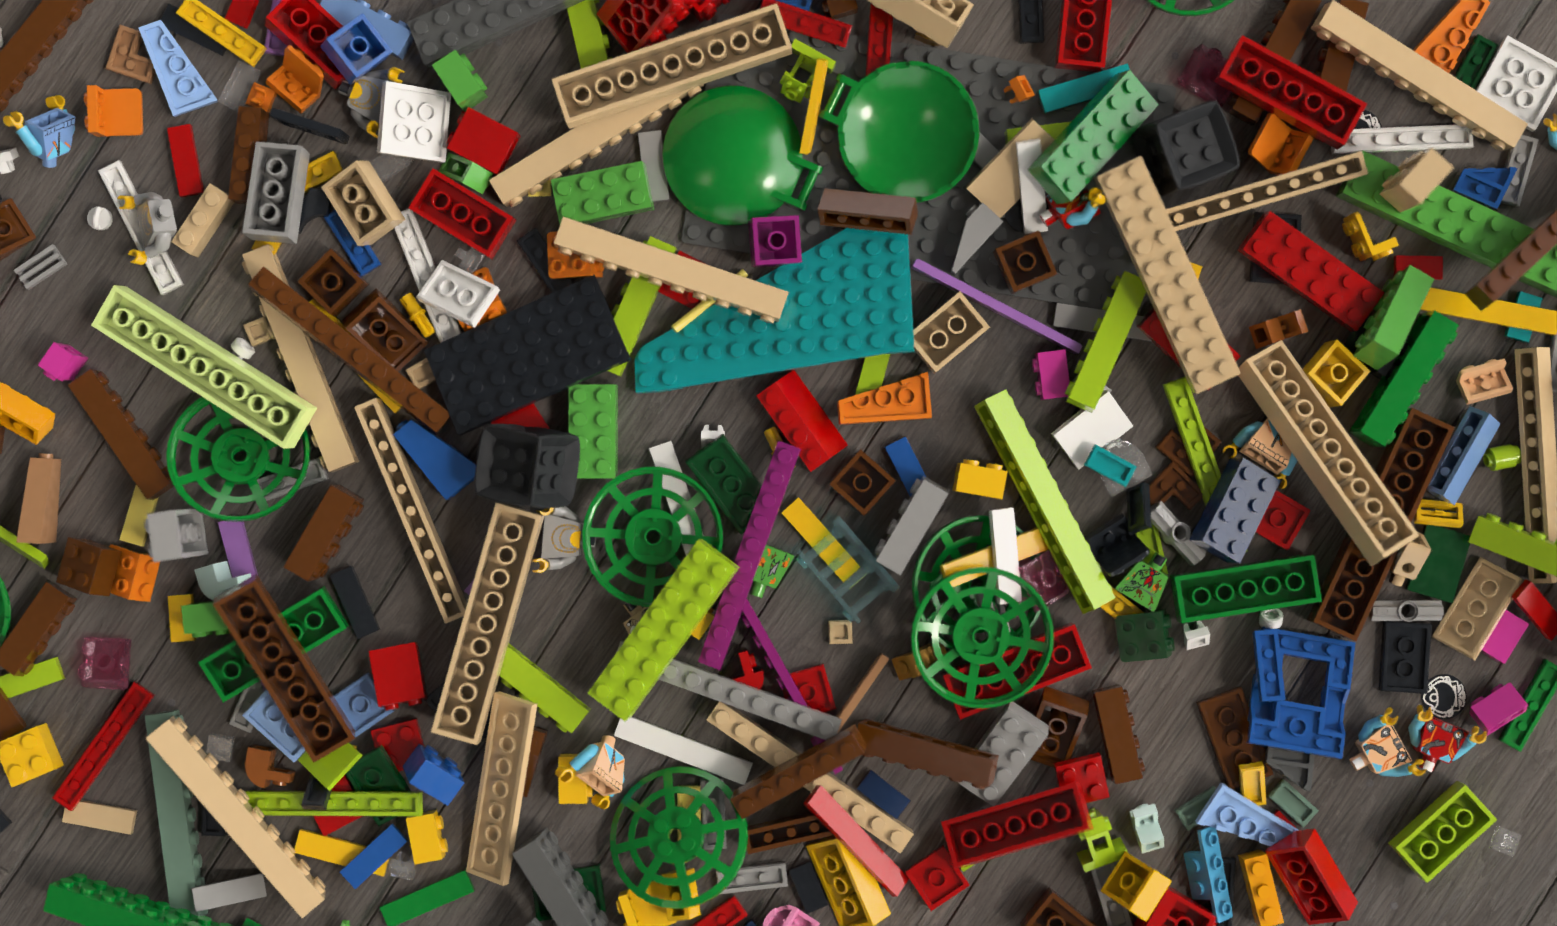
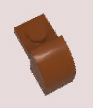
(1278, 329)
(260, 767)

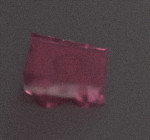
(1201, 72)
(1045, 578)
(105, 663)

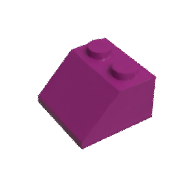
(774, 241)

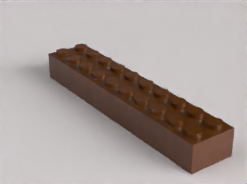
(1405, 473)

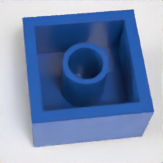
(356, 48)
(433, 774)

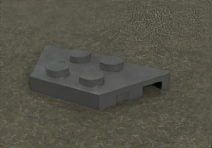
(1292, 764)

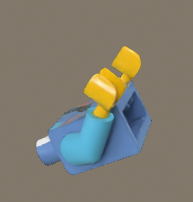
(46, 134)

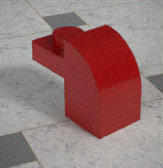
(750, 677)

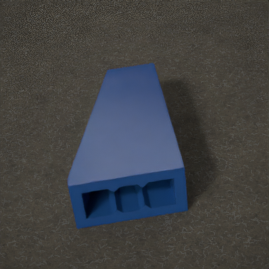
(440, 462)

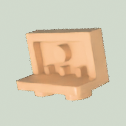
(1484, 381)

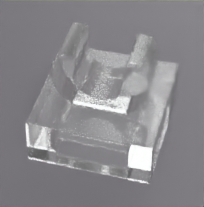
(470, 260)
(220, 746)
(1505, 841)
(402, 869)

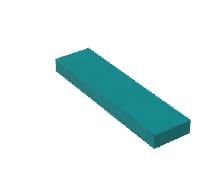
(1076, 90)

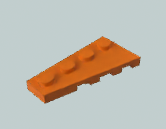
(1452, 33)
(893, 402)

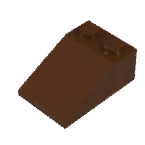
(13, 229)
(384, 330)
(1065, 719)

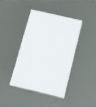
(458, 293)
(1086, 429)

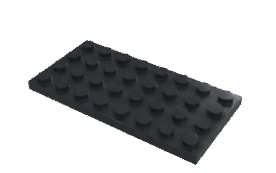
(527, 355)

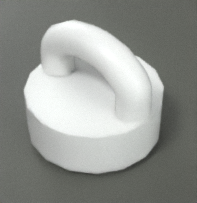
(99, 218)
(242, 348)
(1271, 618)

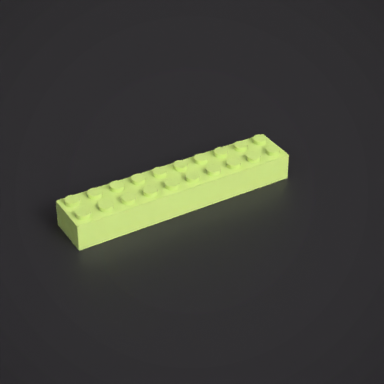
(204, 366)

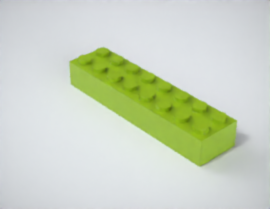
(663, 630)

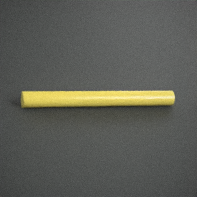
(698, 309)

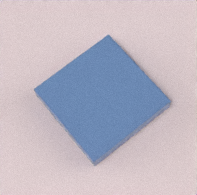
(361, 704)

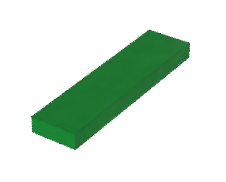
(1537, 697)
(427, 898)

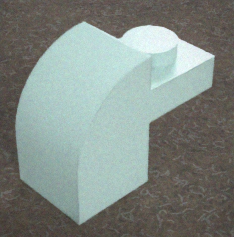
(217, 579)
(1146, 827)

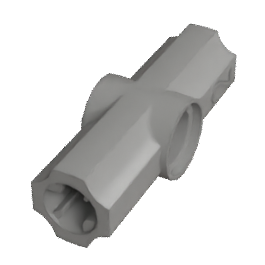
(1166, 523)
(1419, 610)

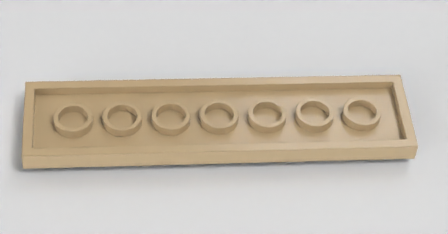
(501, 788)

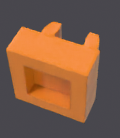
(1021, 89)
(261, 97)

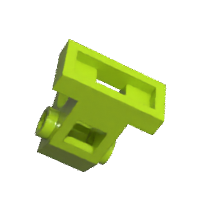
(807, 60)
(1103, 853)

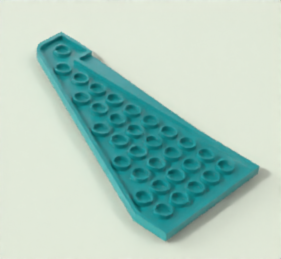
(840, 306)

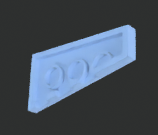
(177, 75)
(1239, 815)

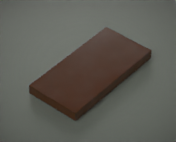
(1227, 728)

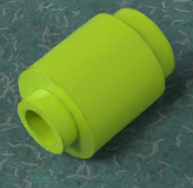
(1502, 457)

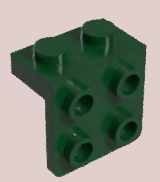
(1144, 636)

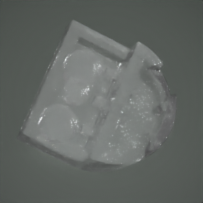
(1130, 453)

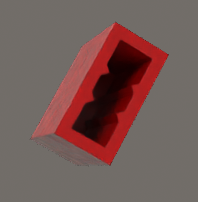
(483, 141)
(398, 676)

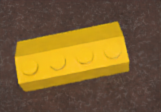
(848, 884)

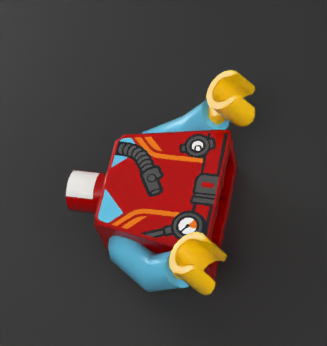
(1077, 211)
(1440, 739)

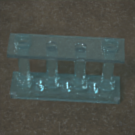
(870, 565)

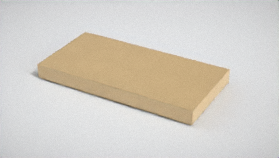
(999, 180)
(1477, 608)

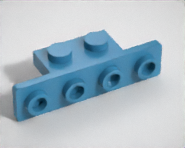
(1207, 874)

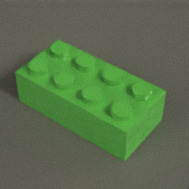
(603, 193)
(1393, 317)
(595, 422)

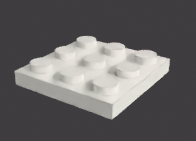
(1520, 81)
(413, 122)

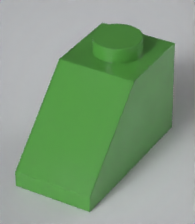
(466, 173)

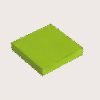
(332, 766)

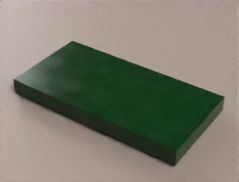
(727, 480)

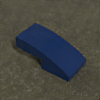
(884, 794)

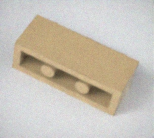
(203, 221)

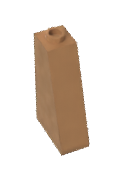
(40, 501)

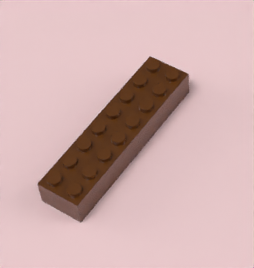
(284, 667)

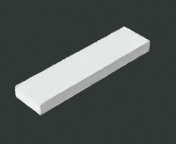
(1031, 192)
(1005, 550)

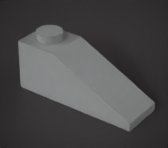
(976, 230)

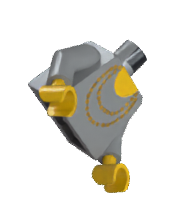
(366, 97)
(155, 222)
(560, 539)

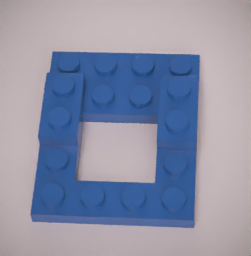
(1305, 726)

